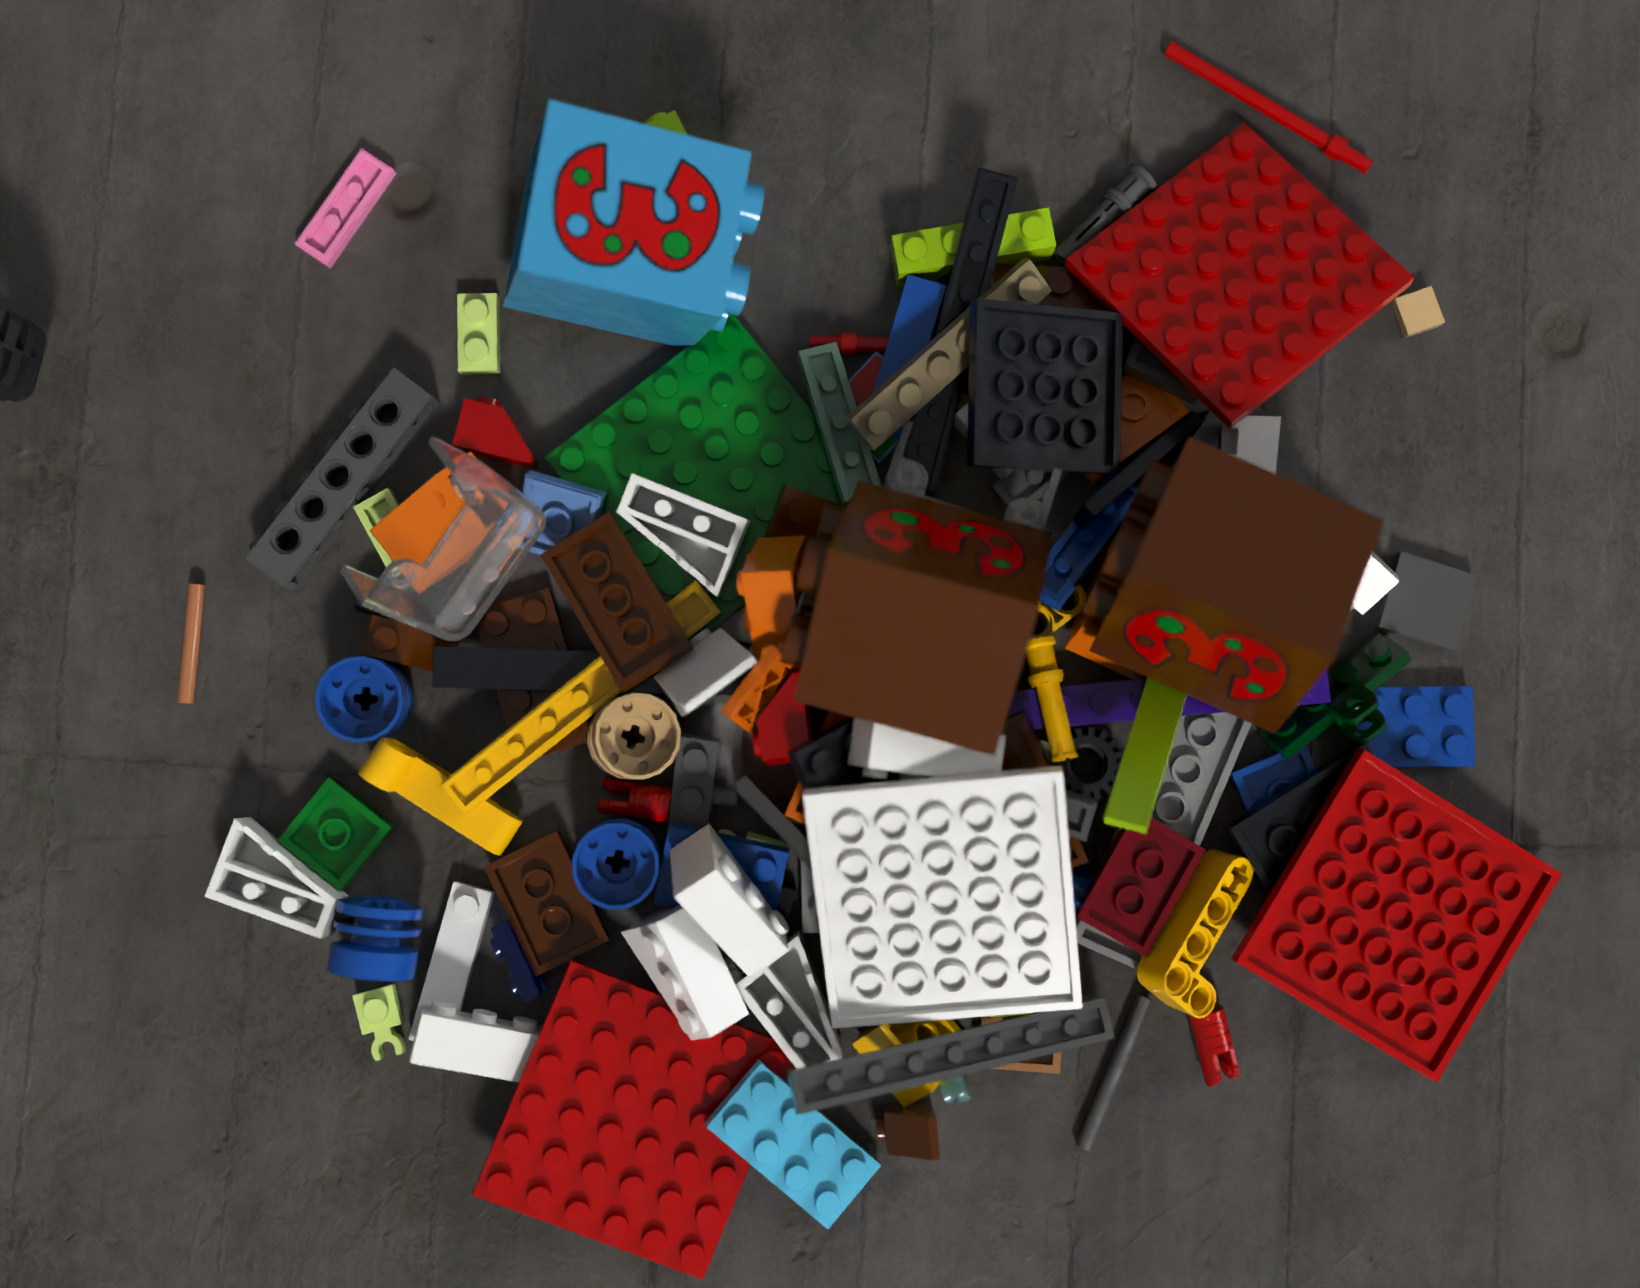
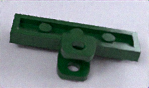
(1351, 700)

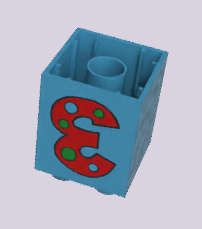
(632, 228)

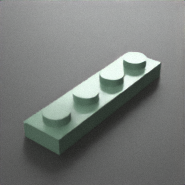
(831, 403)

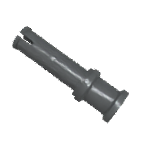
(1115, 204)

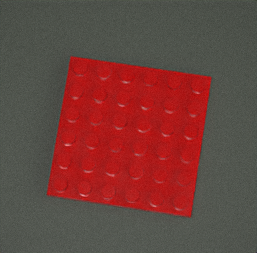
(1238, 274)
(1396, 915)
(614, 1126)

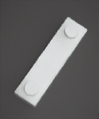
(456, 947)

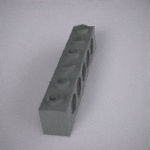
(364, 471)

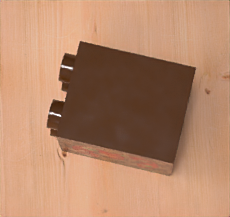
(1231, 583)
(916, 615)

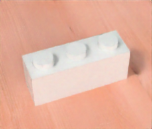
(473, 1041)

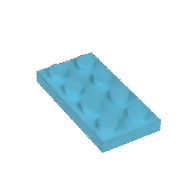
(797, 1153)

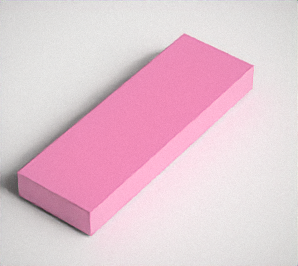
(345, 208)

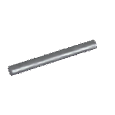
(1114, 1072)

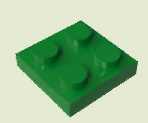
(336, 833)

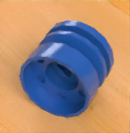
(341, 704)
(596, 873)
(375, 939)

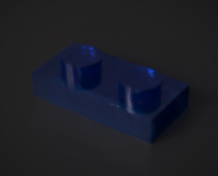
(521, 976)

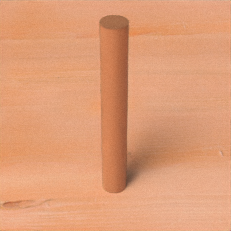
(191, 643)

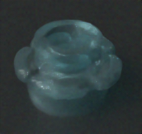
(955, 1091)

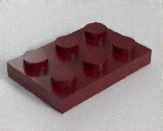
(1139, 885)

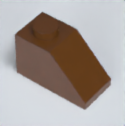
(402, 643)
(909, 1130)

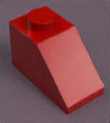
(491, 433)
(782, 725)

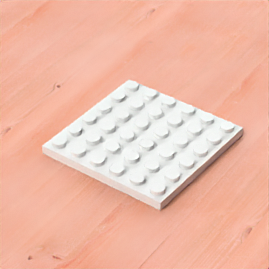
(944, 897)

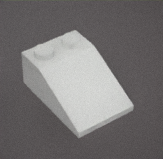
(704, 670)

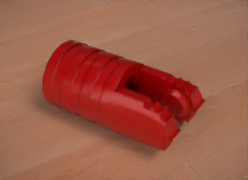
(645, 800)
(1214, 1041)

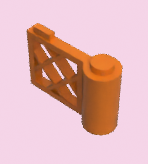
(752, 686)

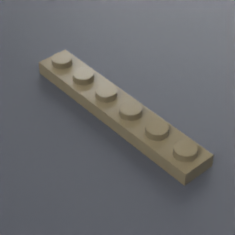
(937, 362)

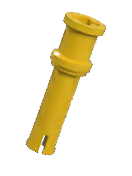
(1046, 678)

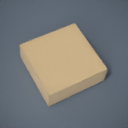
(1417, 312)

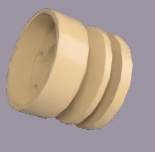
(652, 723)

